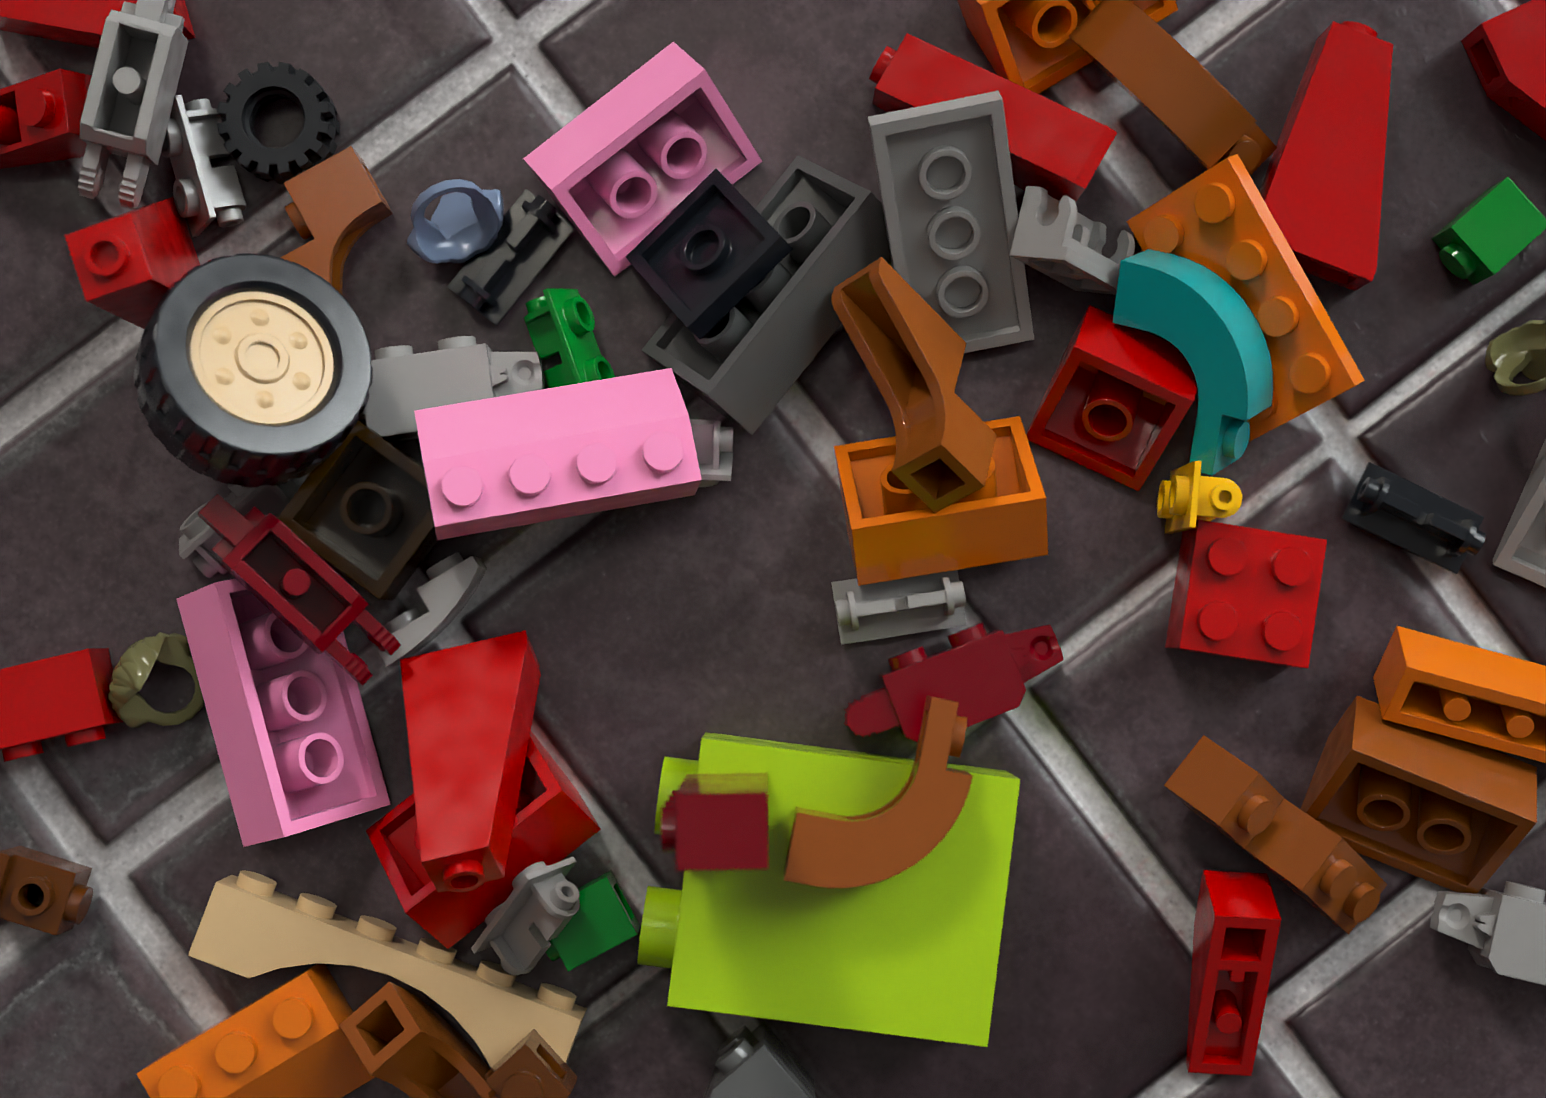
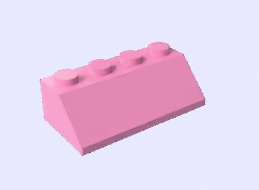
(557, 453)
(280, 718)

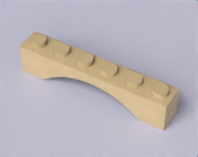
(259, 930)

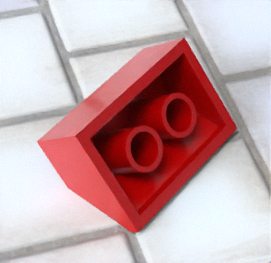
(546, 828)

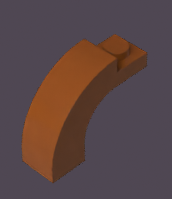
(1171, 85)
(877, 845)
(414, 1047)

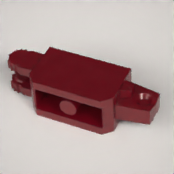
(294, 583)
(978, 671)

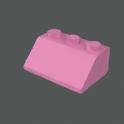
(641, 154)

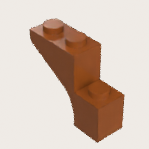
(336, 207)
(916, 366)
(1277, 834)

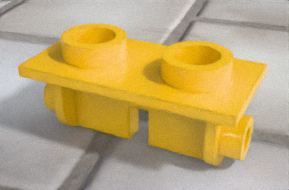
(1195, 497)

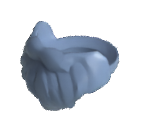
(460, 225)

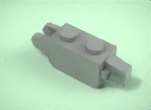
(131, 95)
(442, 377)
(1500, 927)

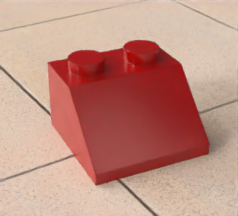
(1114, 399)

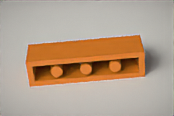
(1463, 693)

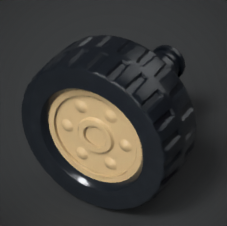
(252, 370)

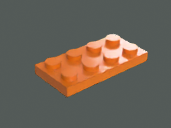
(1231, 232)

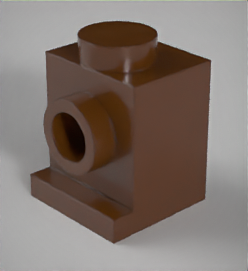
(62, 883)
(531, 1072)

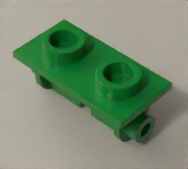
(564, 326)

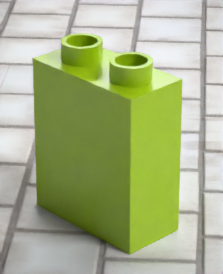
(869, 958)

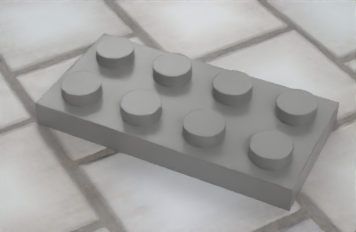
(955, 215)

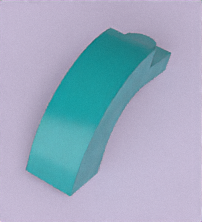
(1215, 336)

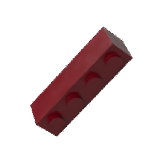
(718, 822)

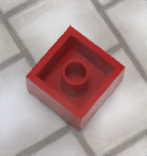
(1246, 594)

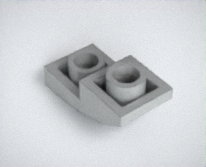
(445, 595)

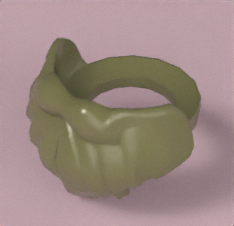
(1517, 351)
(133, 672)

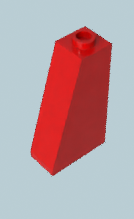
(1045, 139)
(1331, 157)
(132, 259)
(468, 751)

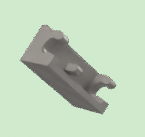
(1067, 244)

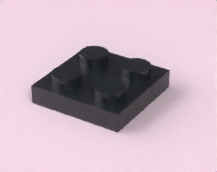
(708, 253)

